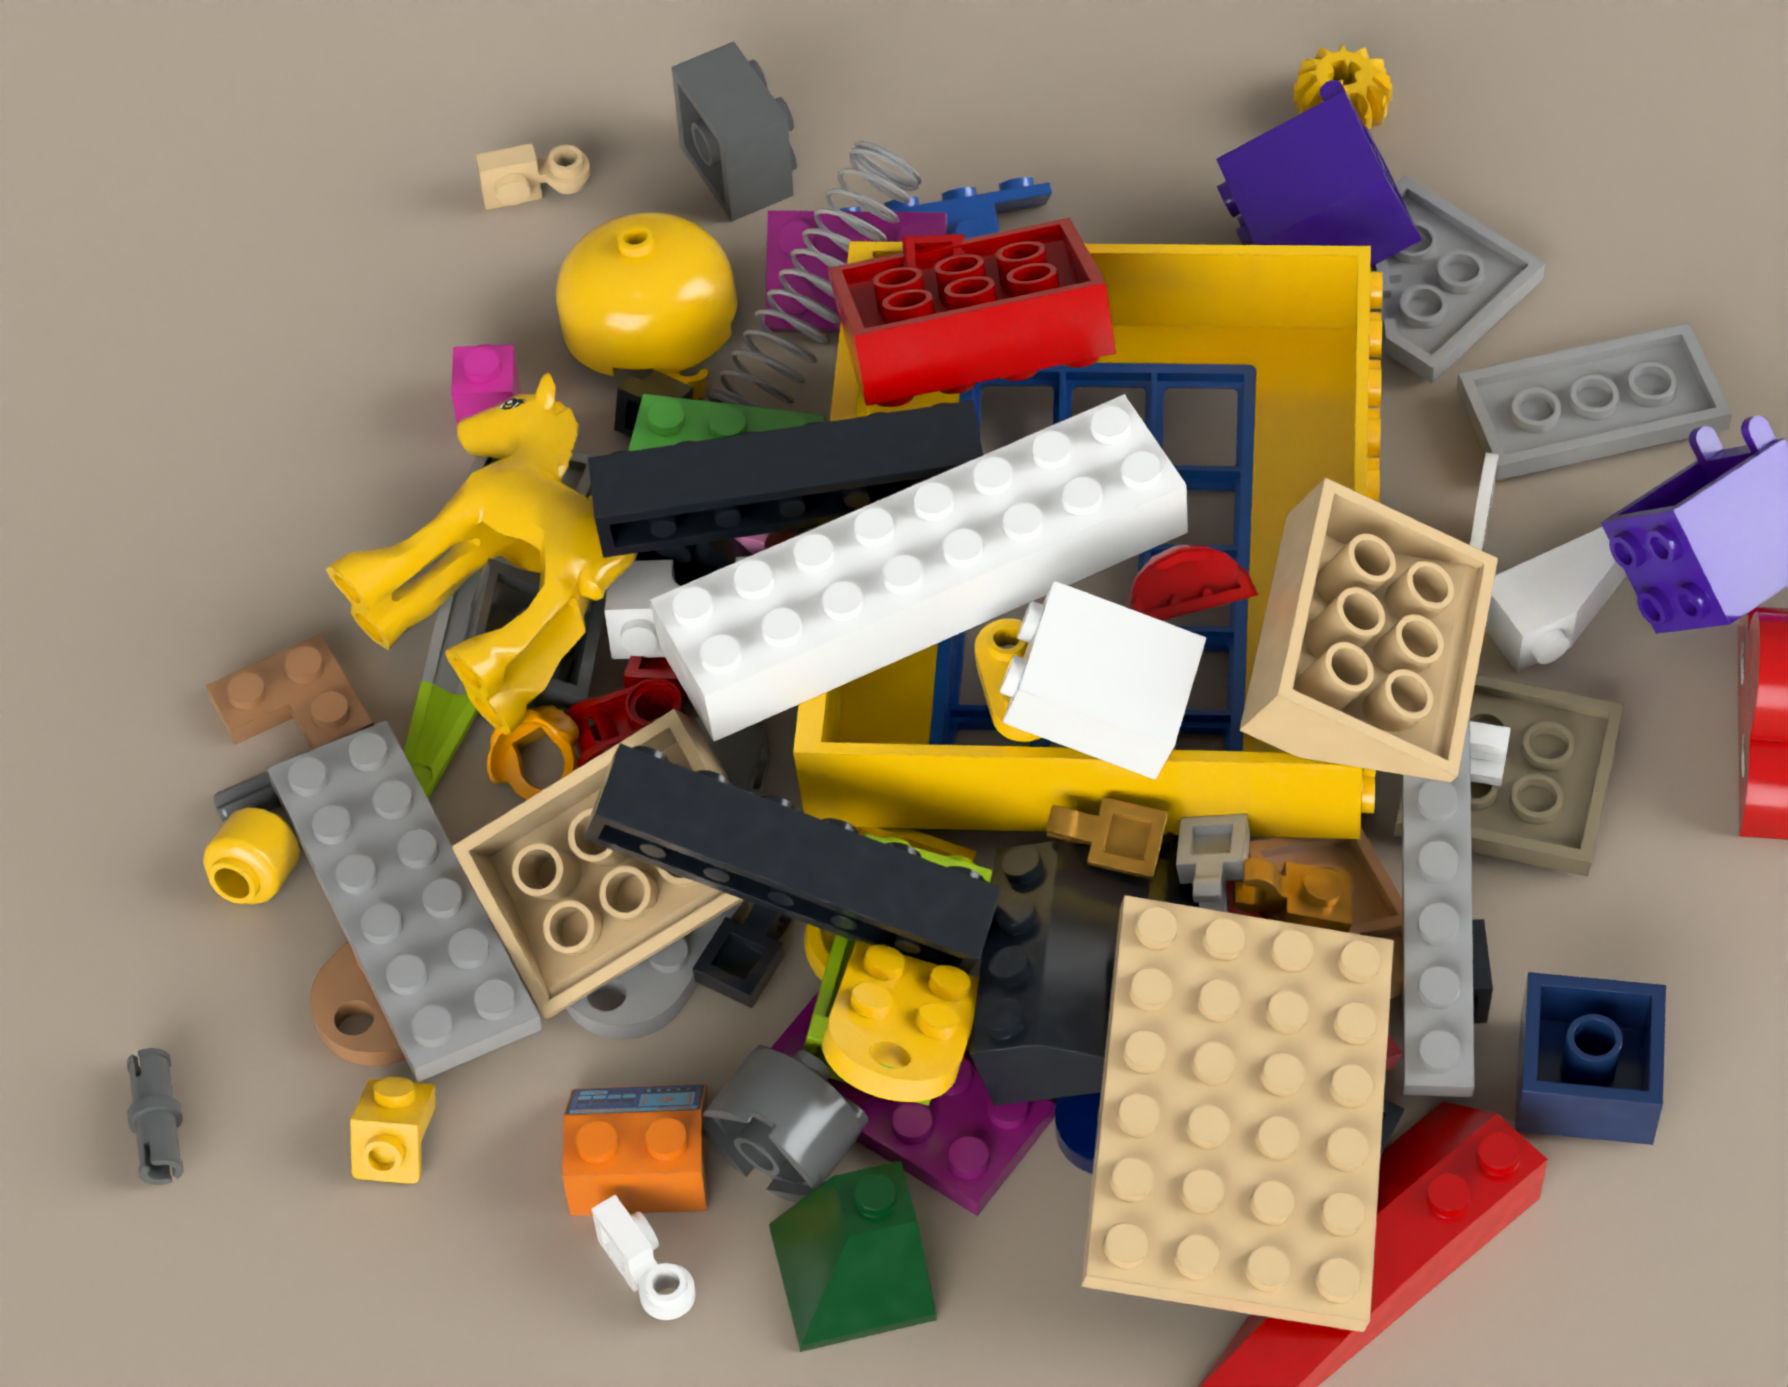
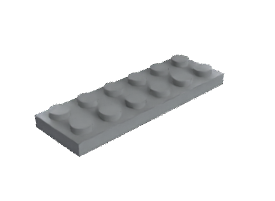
(404, 901)

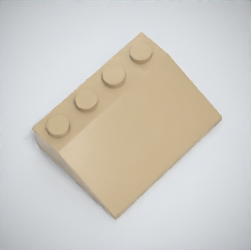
(1369, 638)
(572, 906)

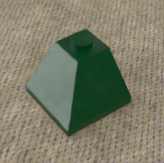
(853, 1258)

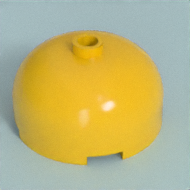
(645, 295)

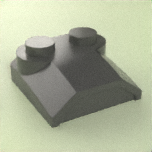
(507, 593)

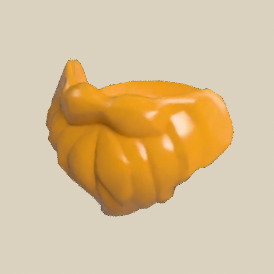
(505, 760)

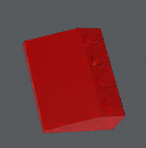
(973, 317)

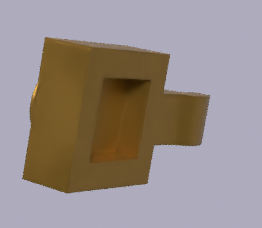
(1121, 837)
(1298, 893)

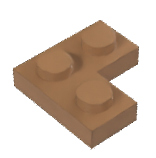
(291, 684)

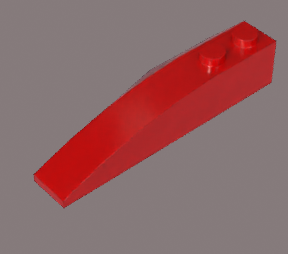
(1438, 1202)

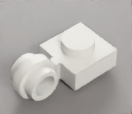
(630, 1246)

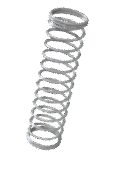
(877, 175)

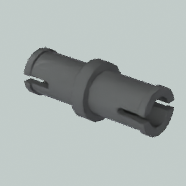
(155, 1116)

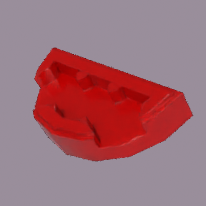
(1187, 582)

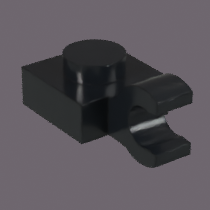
(743, 955)

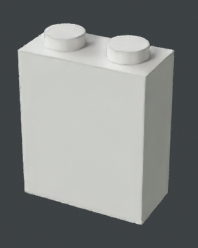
(1101, 679)

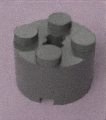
(783, 1121)

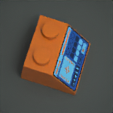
(637, 1146)

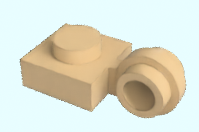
(515, 173)

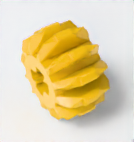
(1361, 77)

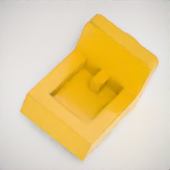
(390, 1129)

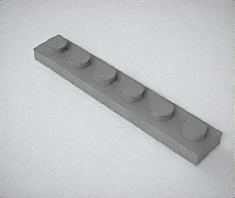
(1437, 934)

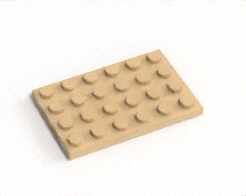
(1241, 1115)

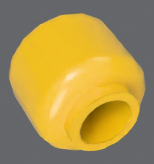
(251, 856)

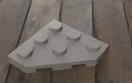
(1448, 285)

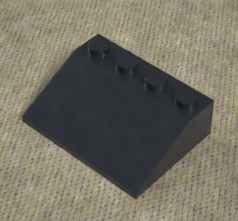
(1052, 969)

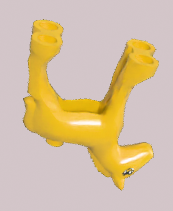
(508, 511)

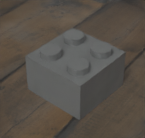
(734, 130)

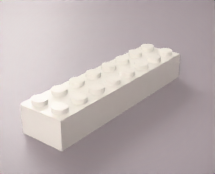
(919, 566)

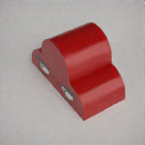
(1763, 723)

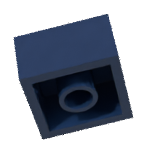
(1591, 1058)

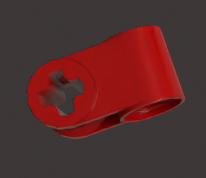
(621, 715)

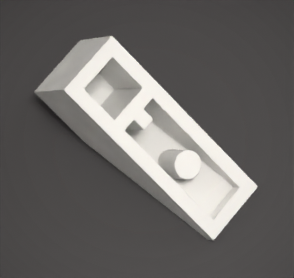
(1551, 599)

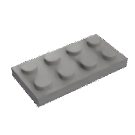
(1593, 400)

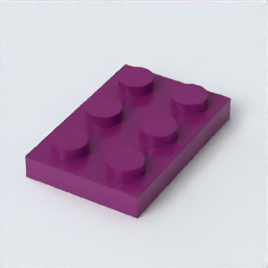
(785, 235)

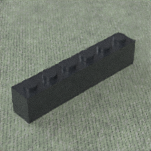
(772, 477)
(790, 860)

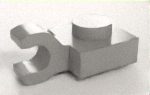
(1211, 854)

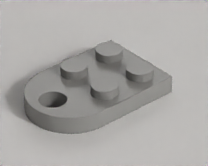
(654, 988)

